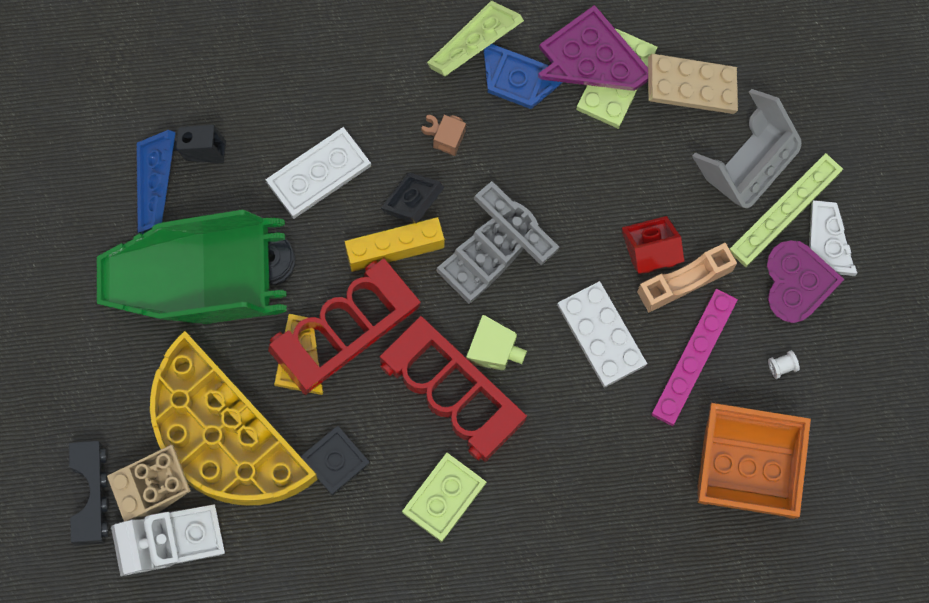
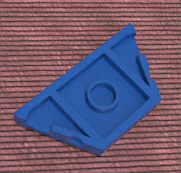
(516, 77)

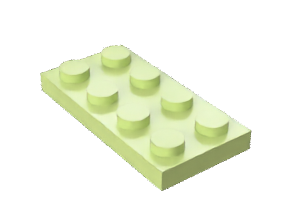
(609, 103)

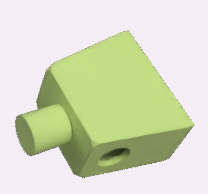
(494, 346)

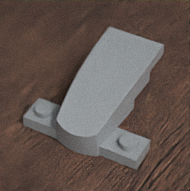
(495, 245)

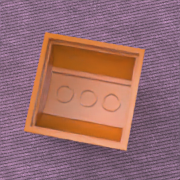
(753, 460)

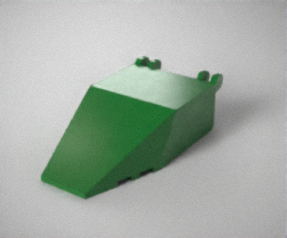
(194, 270)

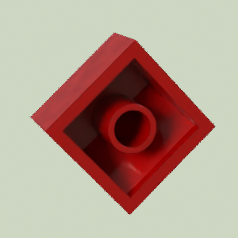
(653, 244)

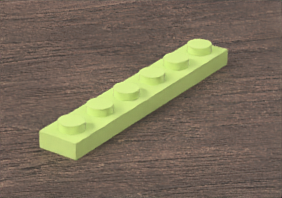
(785, 210)

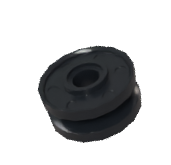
(284, 261)

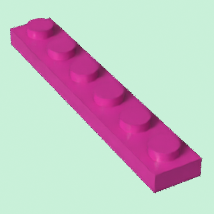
(694, 357)

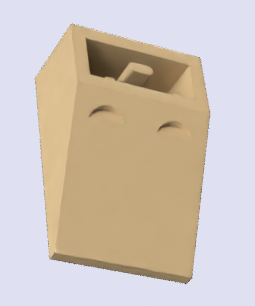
(149, 484)

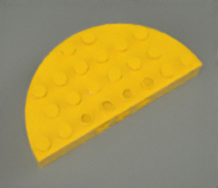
(219, 433)

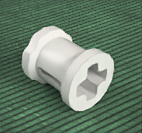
(783, 364)

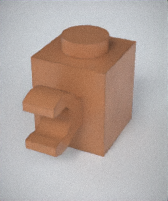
(447, 134)

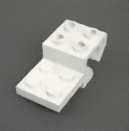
(167, 539)

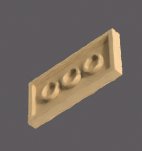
(692, 84)

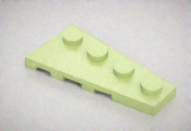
(478, 34)

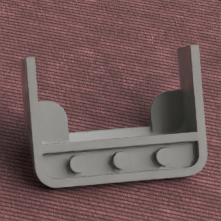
(760, 158)

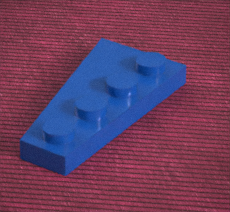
(153, 171)

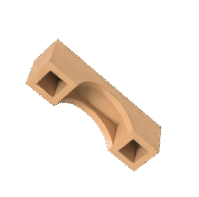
(700, 272)

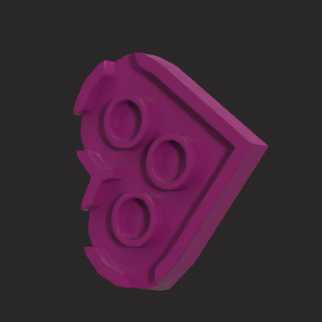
(800, 281)

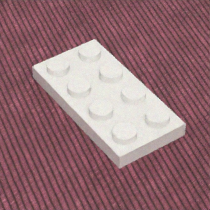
(318, 172)
(602, 334)

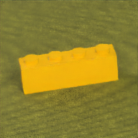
(395, 244)

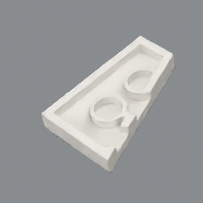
(828, 237)

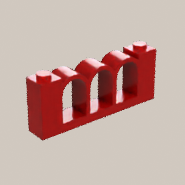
(391, 291)
(411, 346)

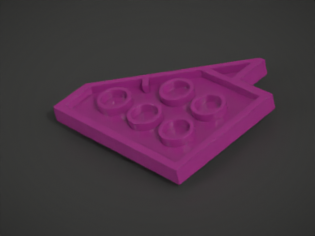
(592, 55)

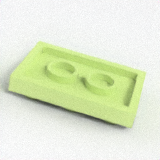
(444, 497)

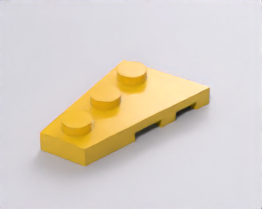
(308, 341)

